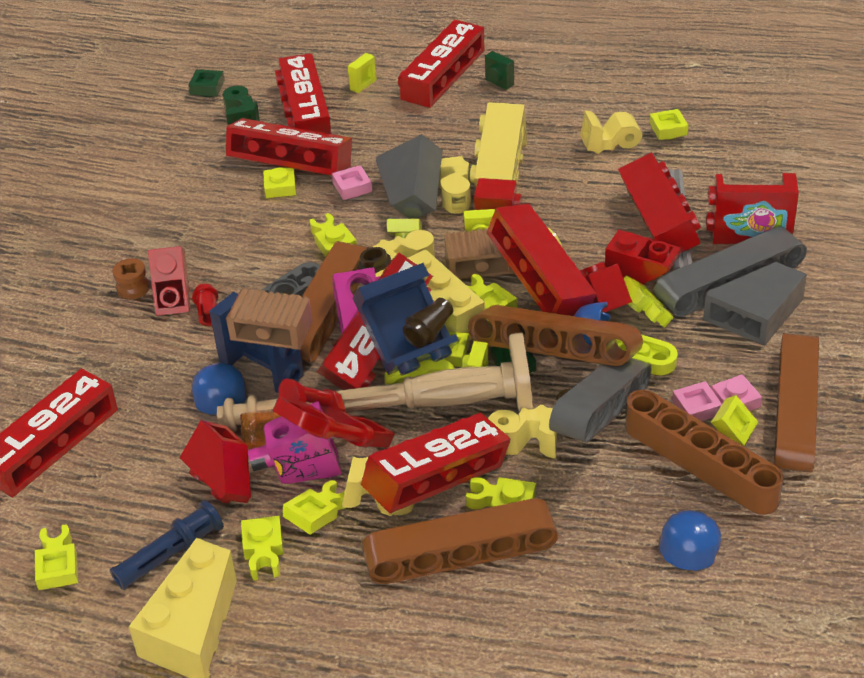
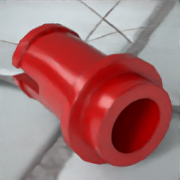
(205, 298)

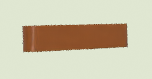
(340, 259)
(568, 329)
(797, 403)
(704, 452)
(459, 541)

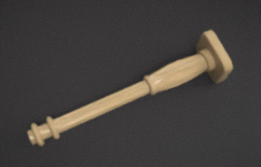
(428, 390)

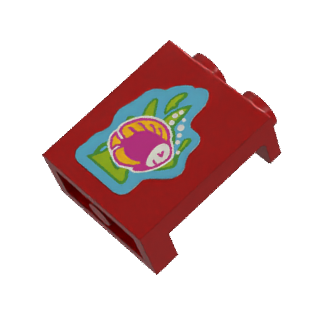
(750, 209)

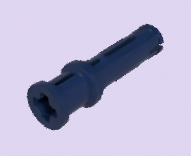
(179, 537)

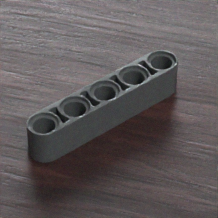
(685, 288)
(598, 399)

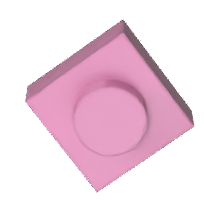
(352, 182)
(742, 388)
(697, 401)

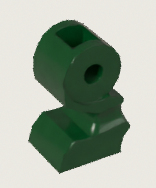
(239, 104)

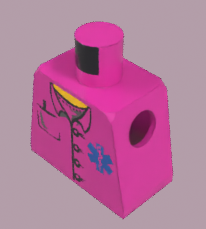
(295, 453)

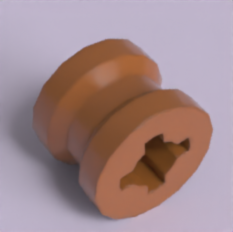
(130, 278)

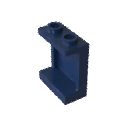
(384, 310)
(281, 361)

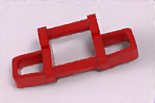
(332, 421)

